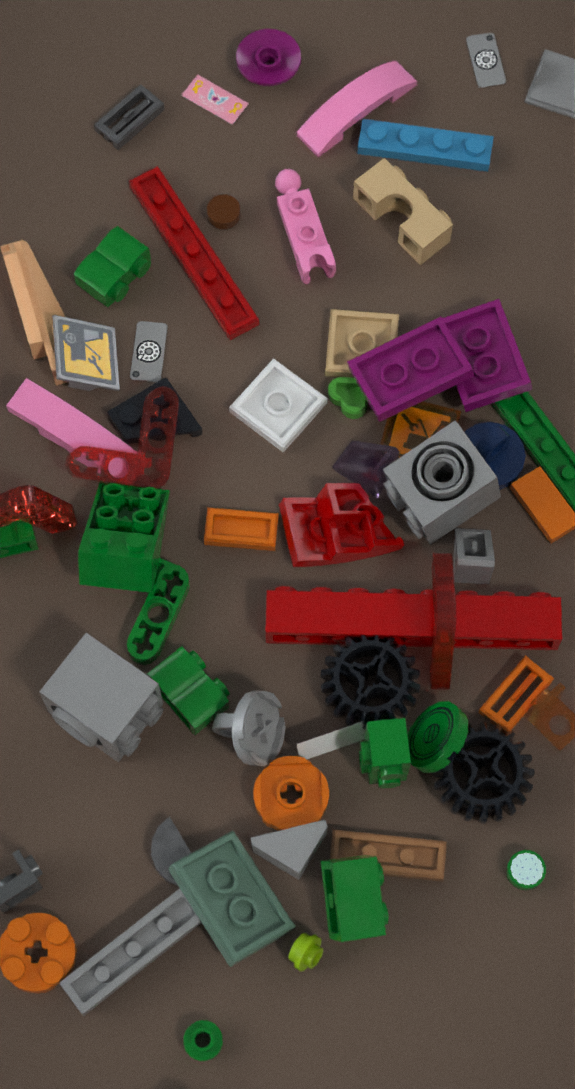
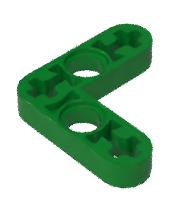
(165, 571)

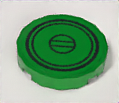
(436, 735)

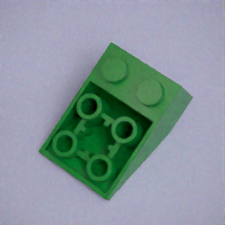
(123, 537)

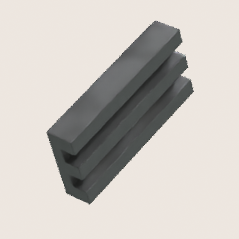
(133, 120)

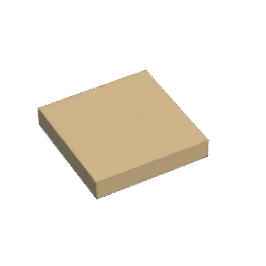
(355, 334)

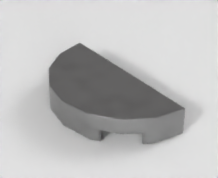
(167, 849)

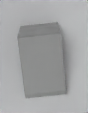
(473, 556)
(292, 847)

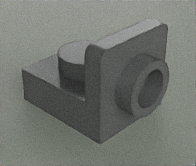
(18, 888)

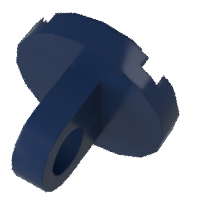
(500, 449)

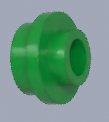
(212, 1049)

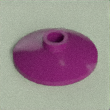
(272, 47)

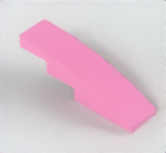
(66, 425)

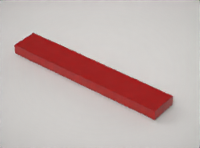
(194, 253)

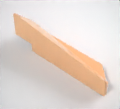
(34, 300)

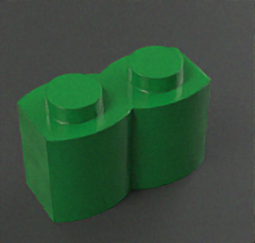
(113, 266)
(189, 690)

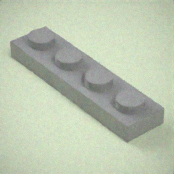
(130, 952)

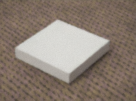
(278, 405)

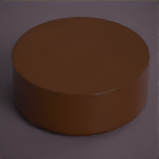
(223, 211)

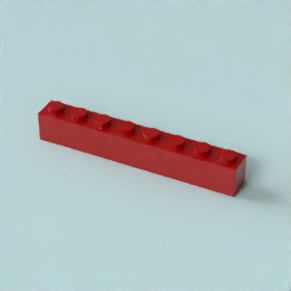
(481, 620)

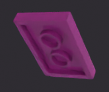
(493, 354)
(410, 369)

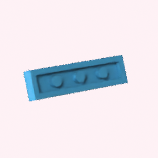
(425, 145)

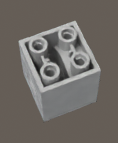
(435, 506)
(102, 699)

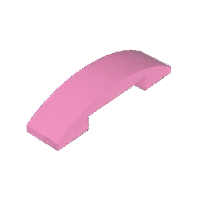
(353, 103)

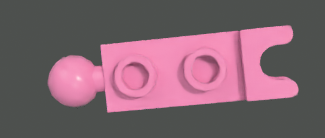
(303, 226)

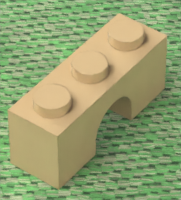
(388, 190)

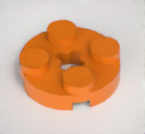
(274, 780)
(23, 934)

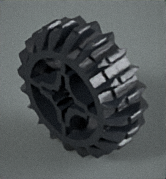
(358, 672)
(496, 782)

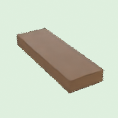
(397, 855)

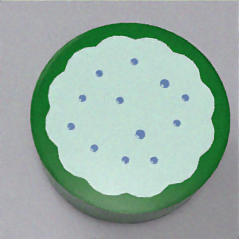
(526, 870)

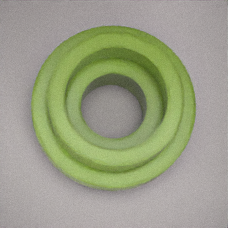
(306, 952)

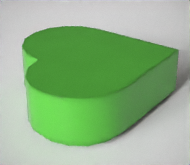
(348, 395)

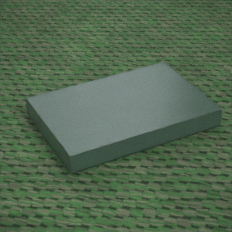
(231, 898)

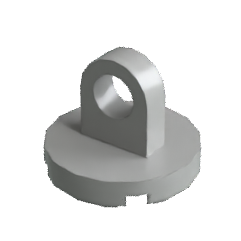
(254, 727)

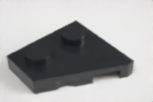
(128, 416)

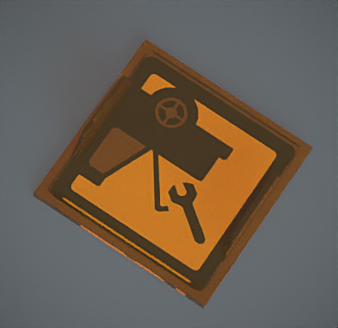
(416, 425)

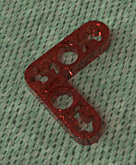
(135, 462)
(37, 509)
(444, 621)

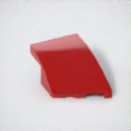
(335, 527)

